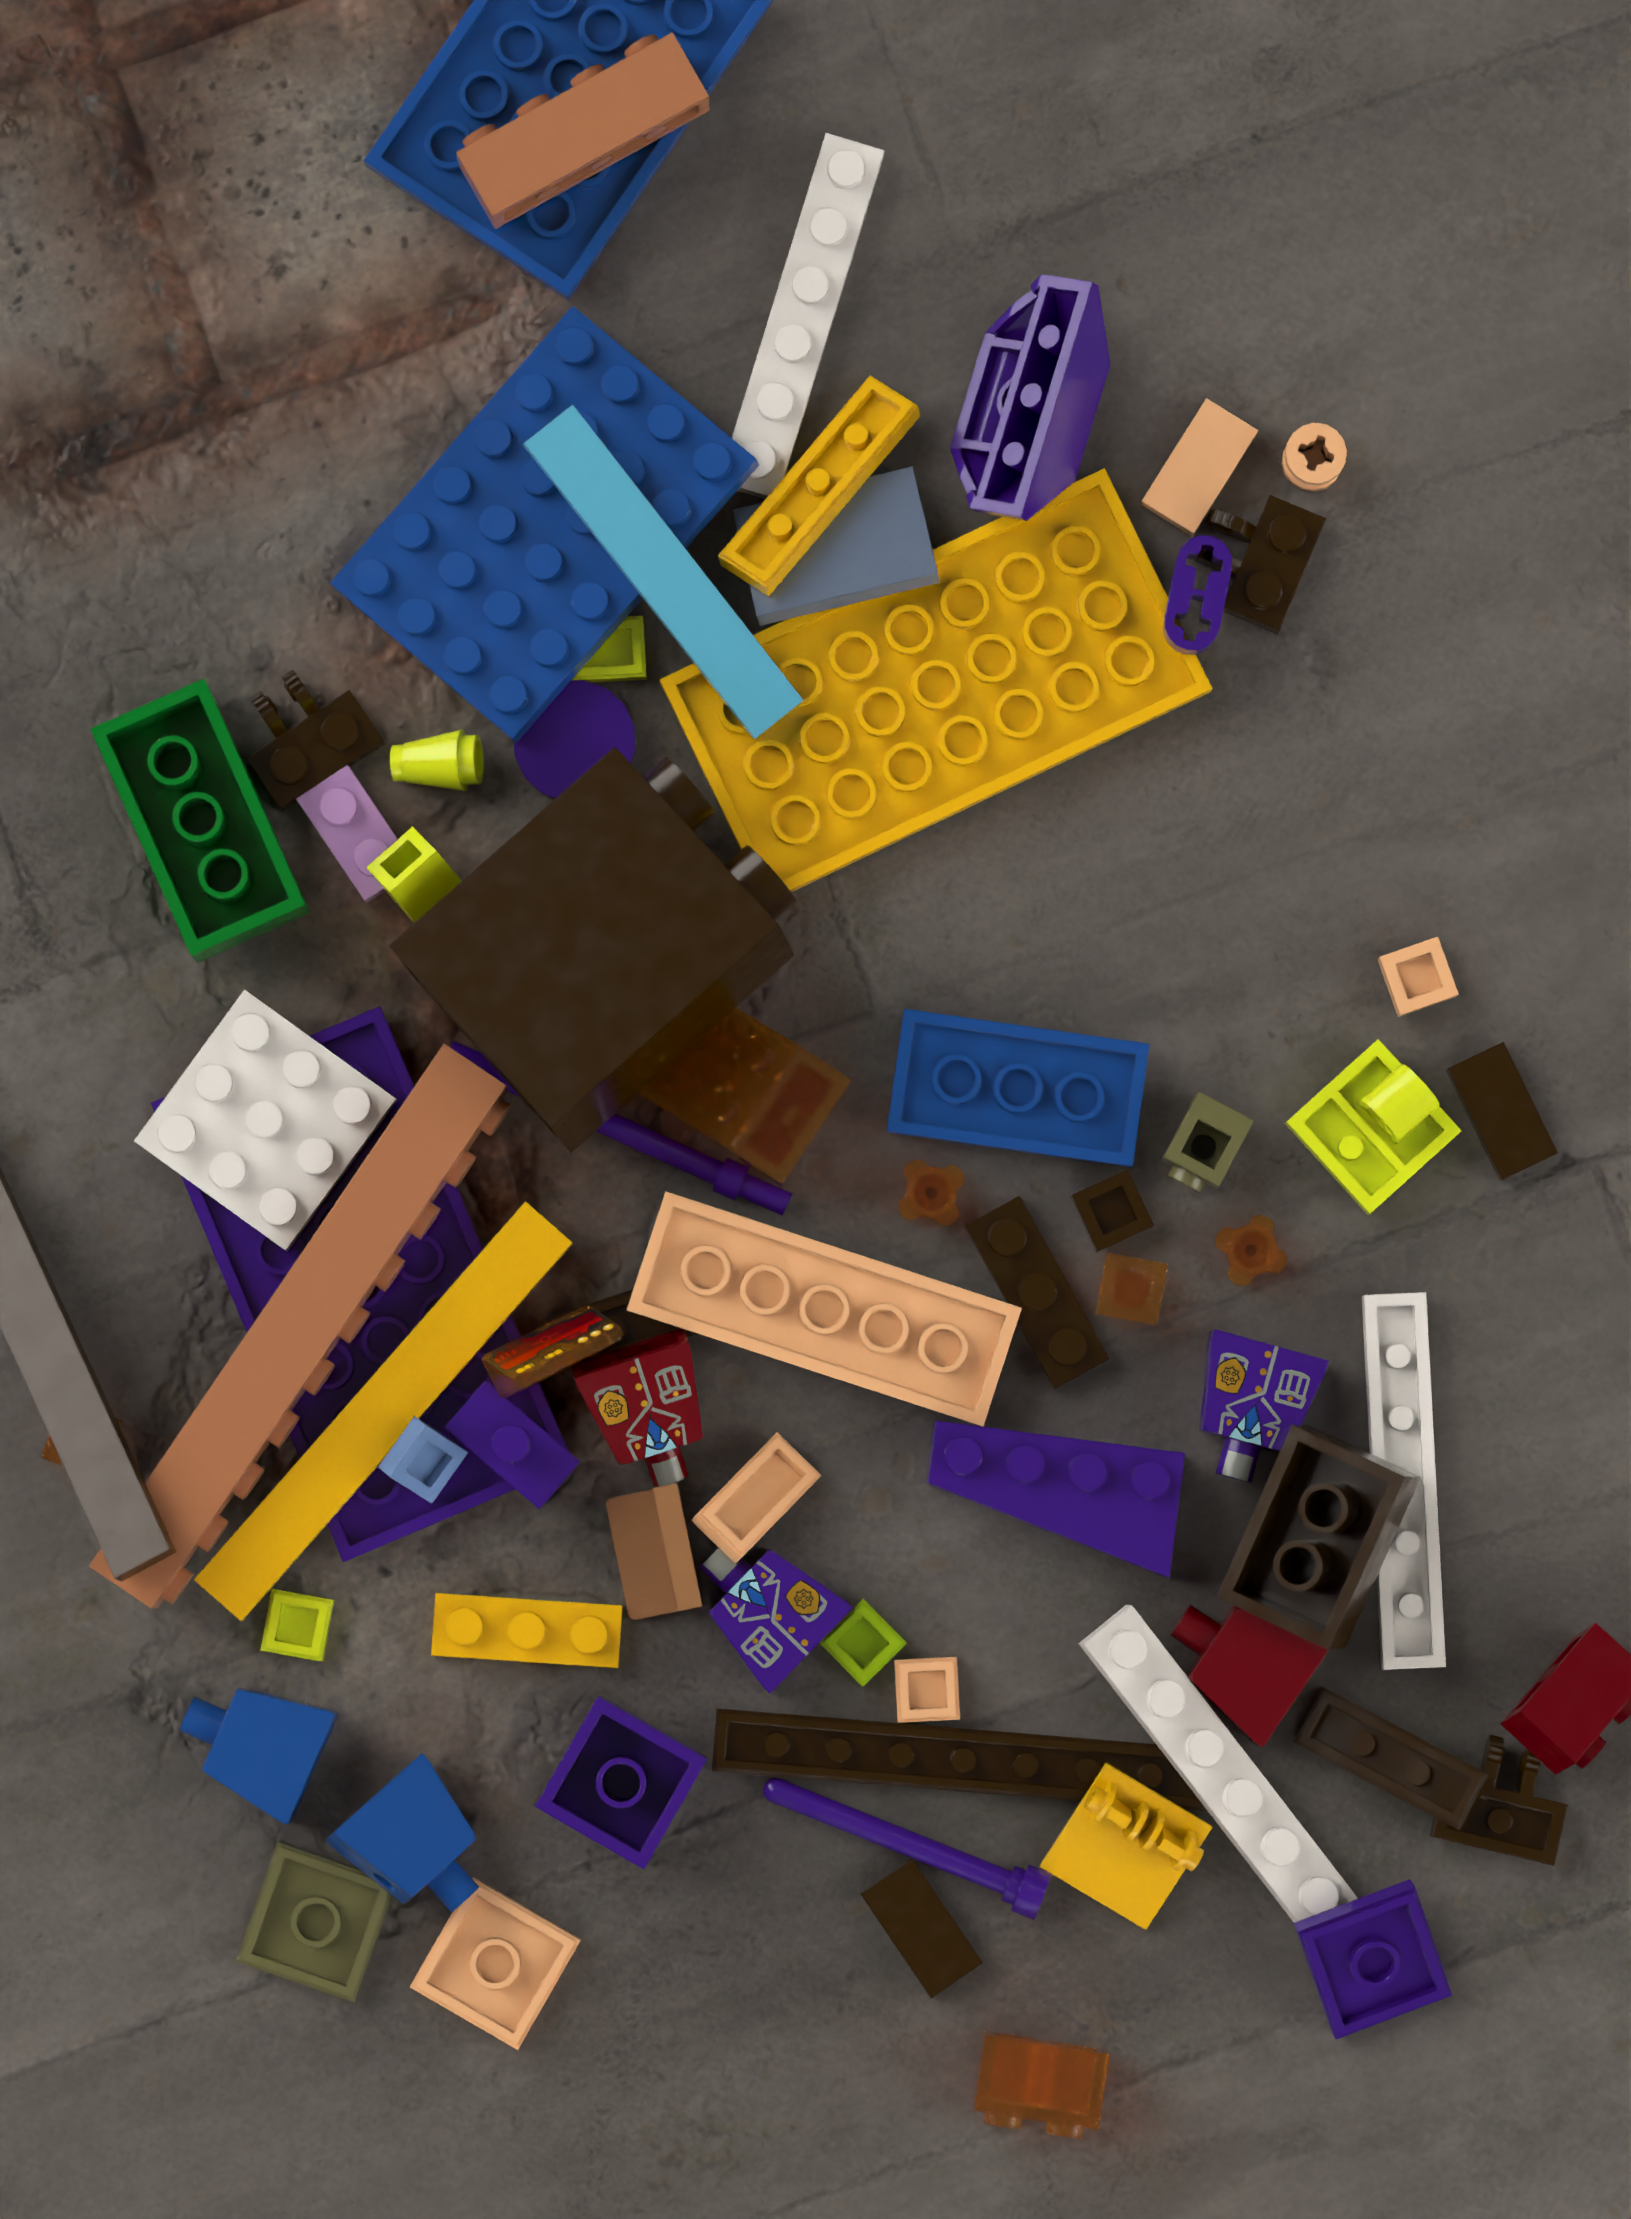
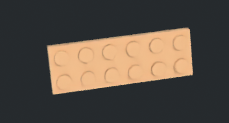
(824, 1308)

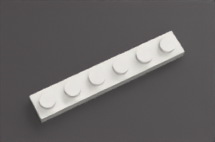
(805, 308)
(1404, 1435)
(1215, 1766)

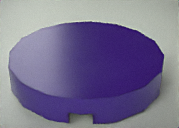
(573, 737)

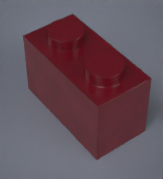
(1574, 1701)

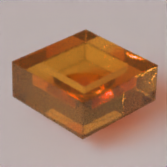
(1131, 1289)

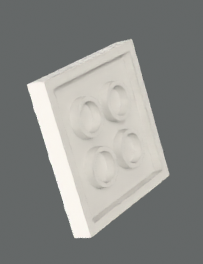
(265, 1120)

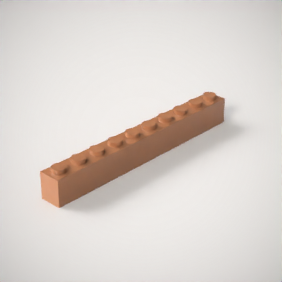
(314, 1310)

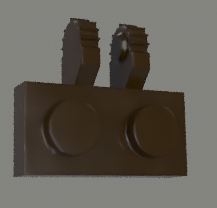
(1272, 563)
(314, 747)
(1510, 1820)

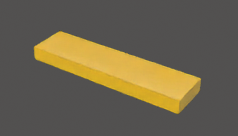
(819, 485)

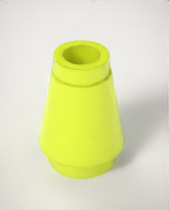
(439, 761)

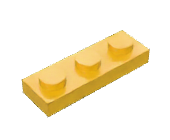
(526, 1630)

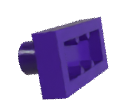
(512, 1444)

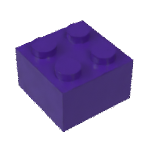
(621, 1782)

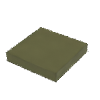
(315, 1922)

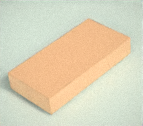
(1199, 467)
(756, 1498)

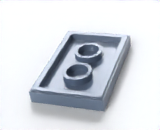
(865, 553)

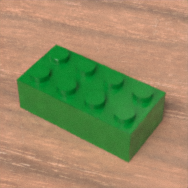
(200, 820)

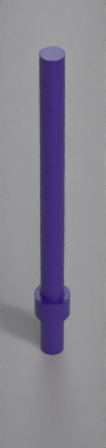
(728, 1177)

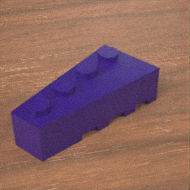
(1080, 1489)

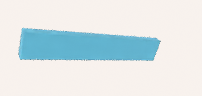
(662, 572)

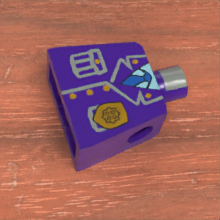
(1254, 1397)
(771, 1612)

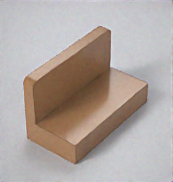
(653, 1552)

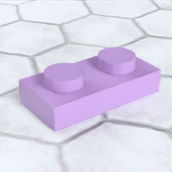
(349, 827)

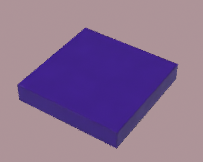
(1372, 1959)

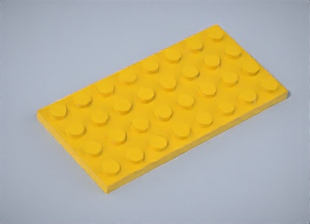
(946, 689)

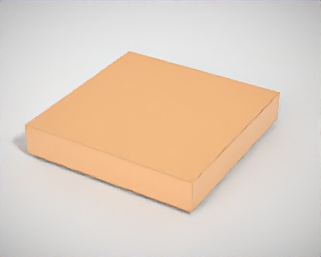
(495, 1964)

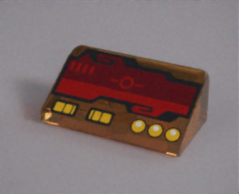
(550, 1350)

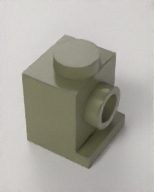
(1218, 1123)

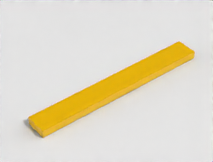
(382, 1410)

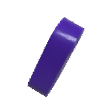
(1211, 598)

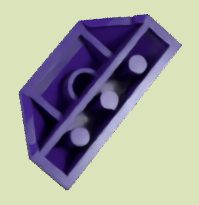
(1032, 399)

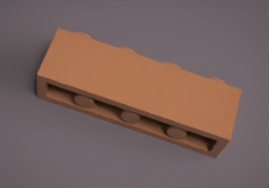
(582, 129)

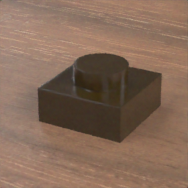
(1112, 1210)

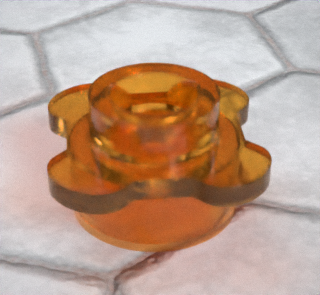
(945, 1181)
(1260, 1235)

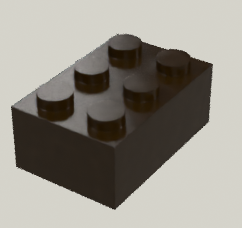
(1318, 1536)

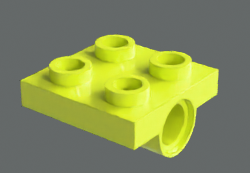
(1373, 1126)

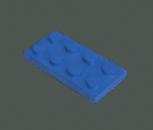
(1018, 1088)

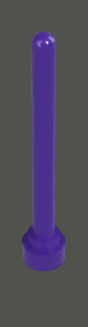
(1019, 1887)

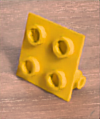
(1126, 1846)

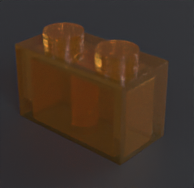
(1040, 2083)

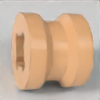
(1309, 468)

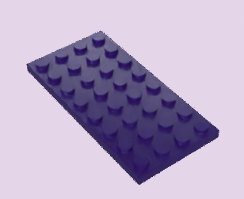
(256, 1267)

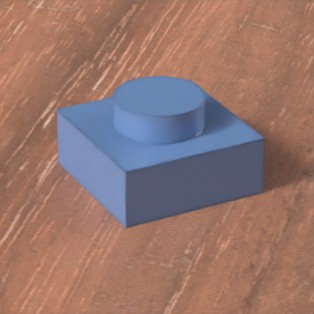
(423, 1459)

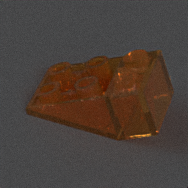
(751, 1094)

